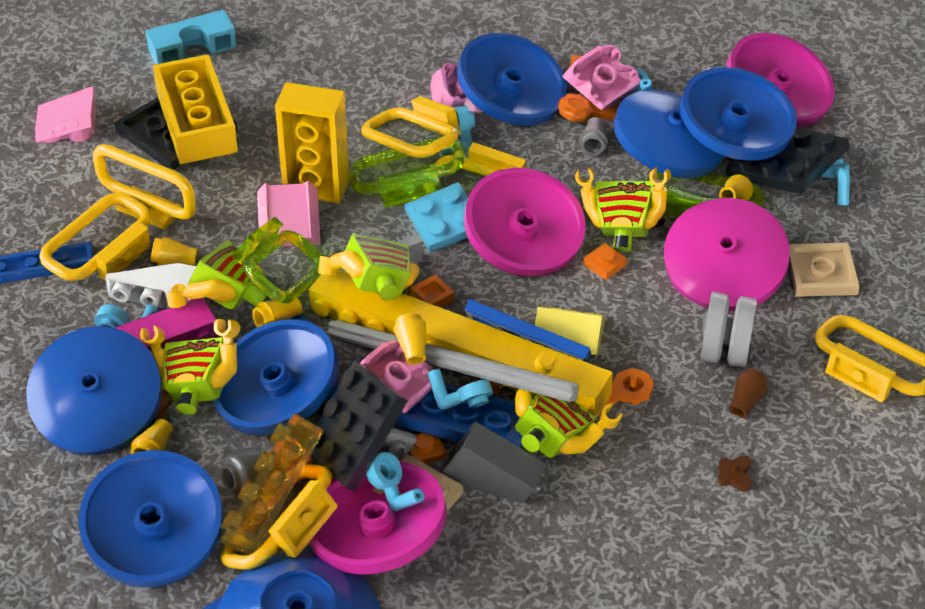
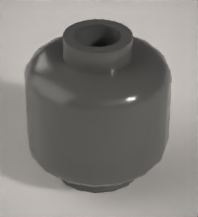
(239, 468)

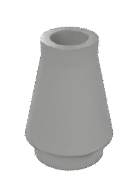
(593, 139)

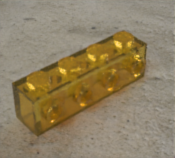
(272, 485)

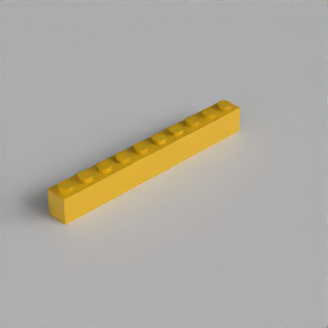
(343, 301)

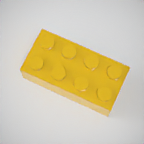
(195, 109)
(313, 139)

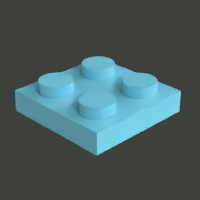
(439, 217)

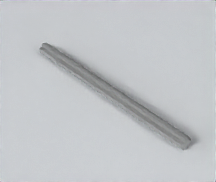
(463, 363)

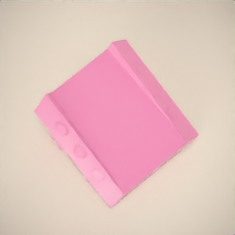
(602, 76)
(447, 90)
(67, 117)
(294, 206)
(391, 366)

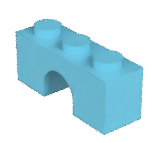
(209, 30)

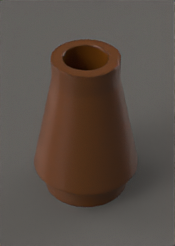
(749, 389)

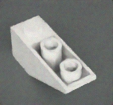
(148, 284)

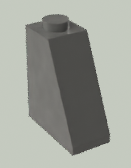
(494, 465)

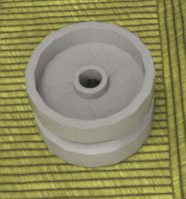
(727, 329)

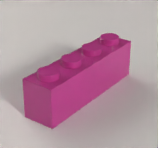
(179, 324)

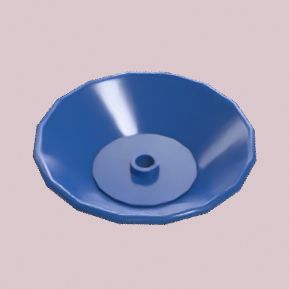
(298, 583)

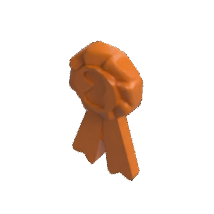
(579, 109)
(631, 387)

